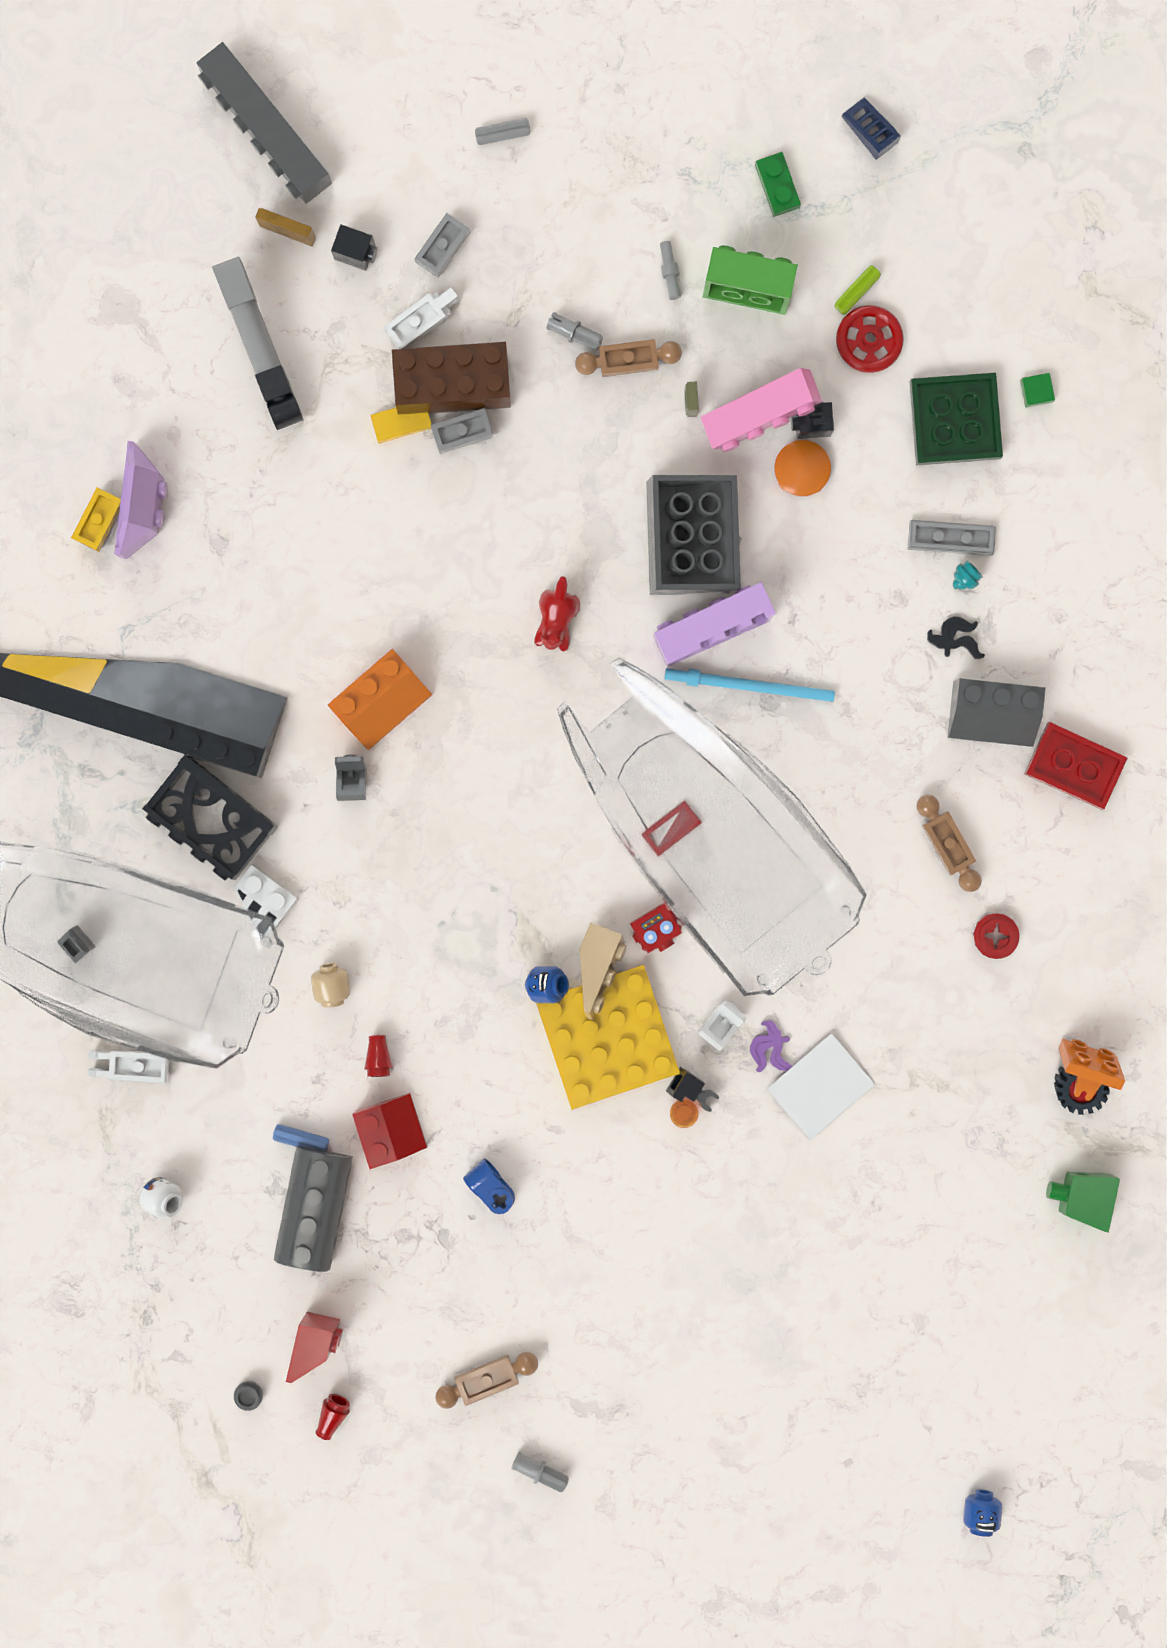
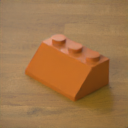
(379, 699)

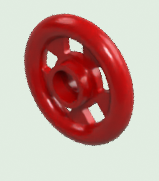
(882, 319)

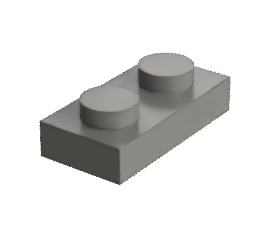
(442, 245)
(462, 431)

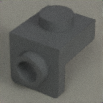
(350, 778)

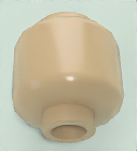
(330, 985)

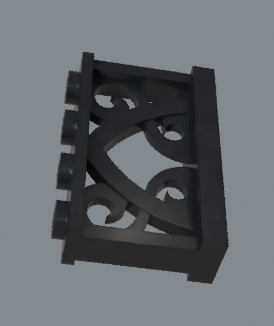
(201, 779)

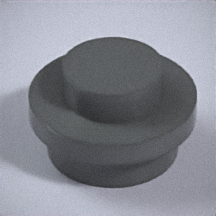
(248, 1395)

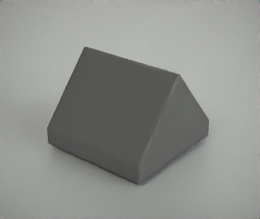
(76, 943)

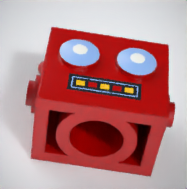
(656, 929)

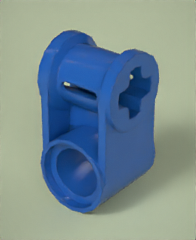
(486, 1183)

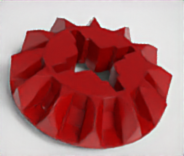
(1004, 946)

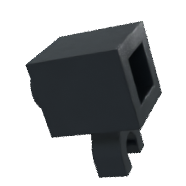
(815, 424)

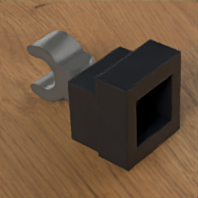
(691, 1087)

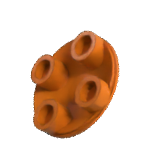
(802, 468)

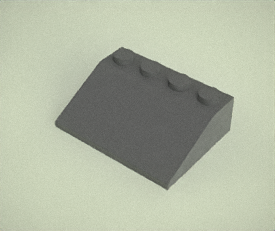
(693, 534)

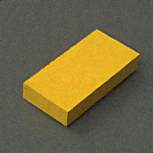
(391, 426)

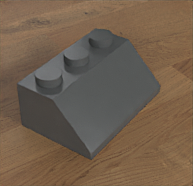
(995, 712)

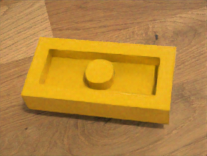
(97, 519)

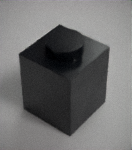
(354, 247)

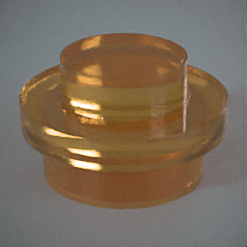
(684, 1113)

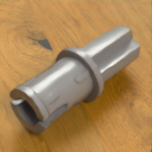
(574, 331)
(540, 1472)

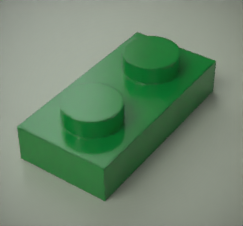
(777, 184)

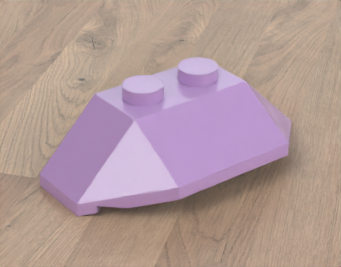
(140, 503)

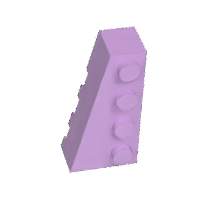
(714, 624)

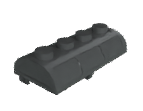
(313, 1209)

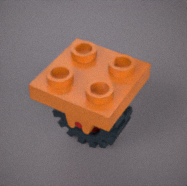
(1086, 1076)

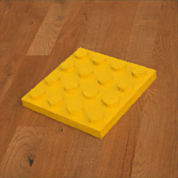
(616, 1049)

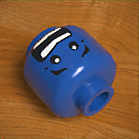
(546, 984)
(982, 1513)

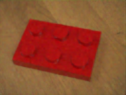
(1075, 765)

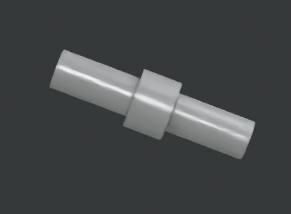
(670, 270)

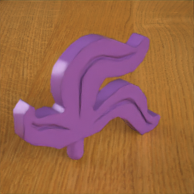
(764, 1042)

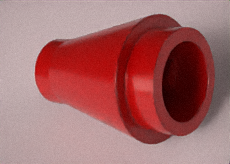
(378, 1058)
(332, 1414)

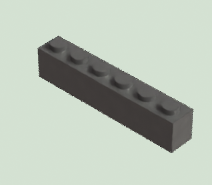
(264, 123)

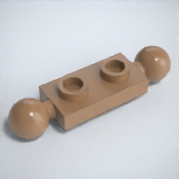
(628, 358)
(949, 843)
(486, 1380)

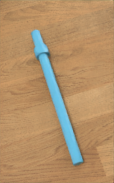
(694, 677)

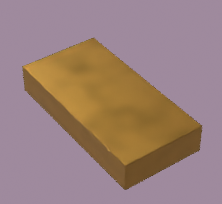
(285, 226)

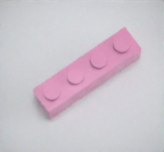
(762, 409)

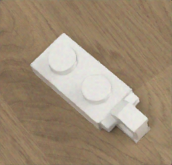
(421, 318)

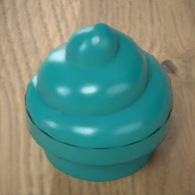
(966, 576)

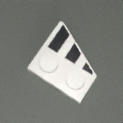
(264, 895)

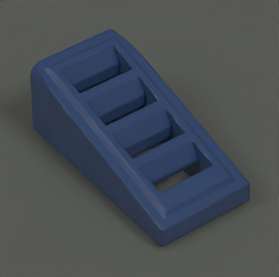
(869, 141)

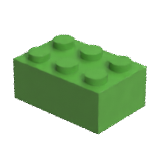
(750, 279)

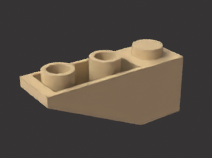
(598, 958)

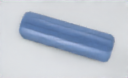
(298, 1137)

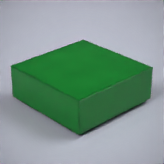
(1037, 390)

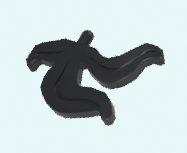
(948, 632)

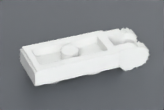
(131, 1066)

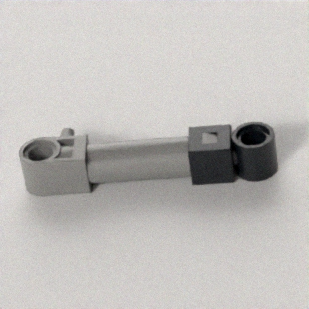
(258, 343)

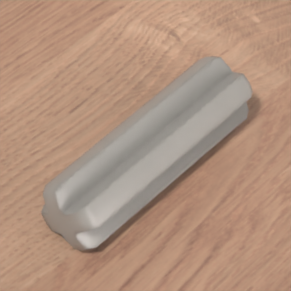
(502, 131)

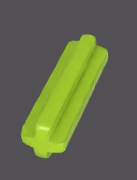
(857, 289)

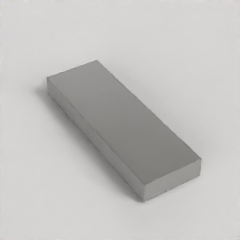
(951, 537)

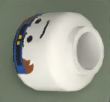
(161, 1198)

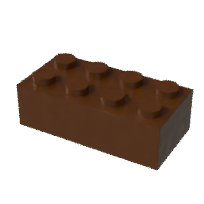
(451, 378)

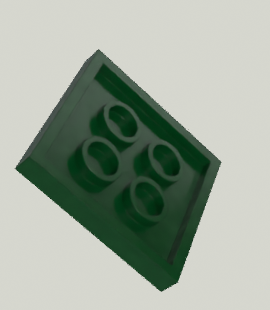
(956, 418)

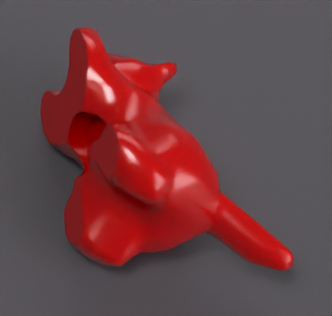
(557, 612)

